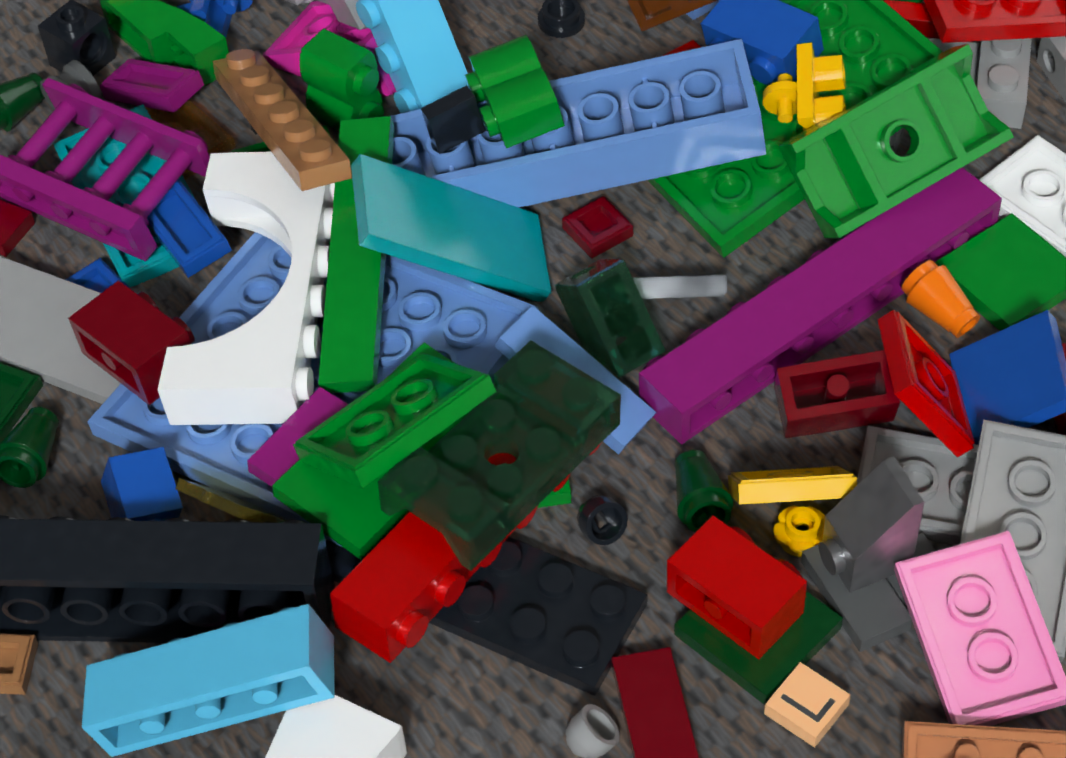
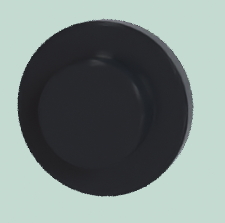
(561, 18)

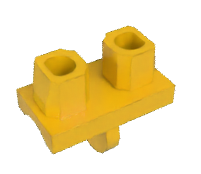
(802, 97)

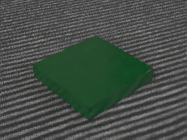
(765, 675)

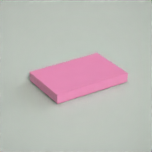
(982, 632)

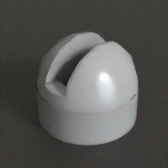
(591, 732)

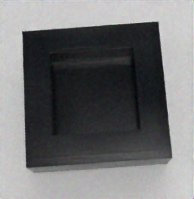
(453, 119)

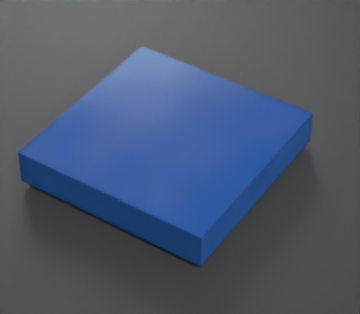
(1013, 375)

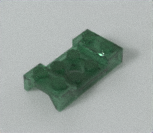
(539, 414)

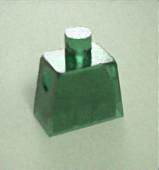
(607, 305)

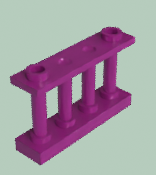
(89, 208)

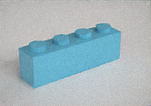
(414, 49)
(209, 680)

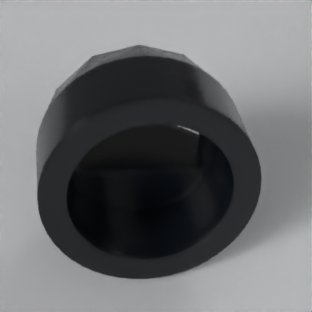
(610, 511)

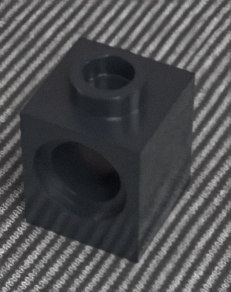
(77, 35)

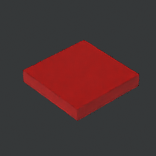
(925, 383)

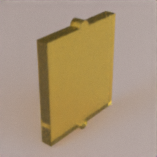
(229, 503)

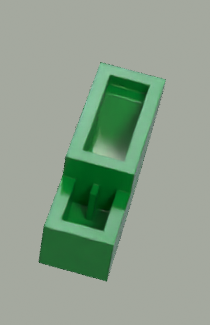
(166, 34)

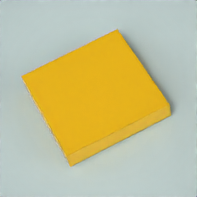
(791, 485)

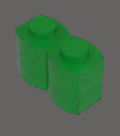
(339, 80)
(515, 92)

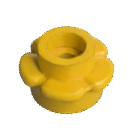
(795, 540)

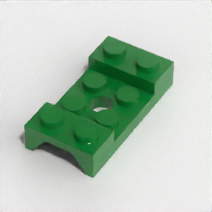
(848, 161)

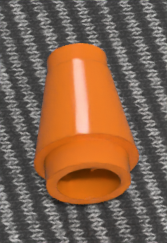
(939, 297)

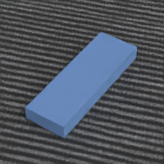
(538, 328)

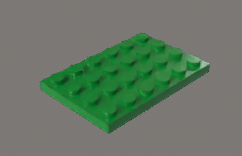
(746, 195)

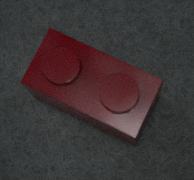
(128, 337)
(835, 394)

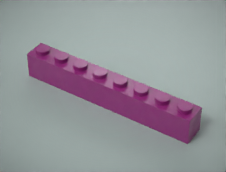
(812, 305)

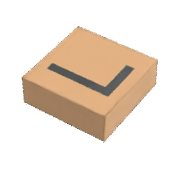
(807, 704)

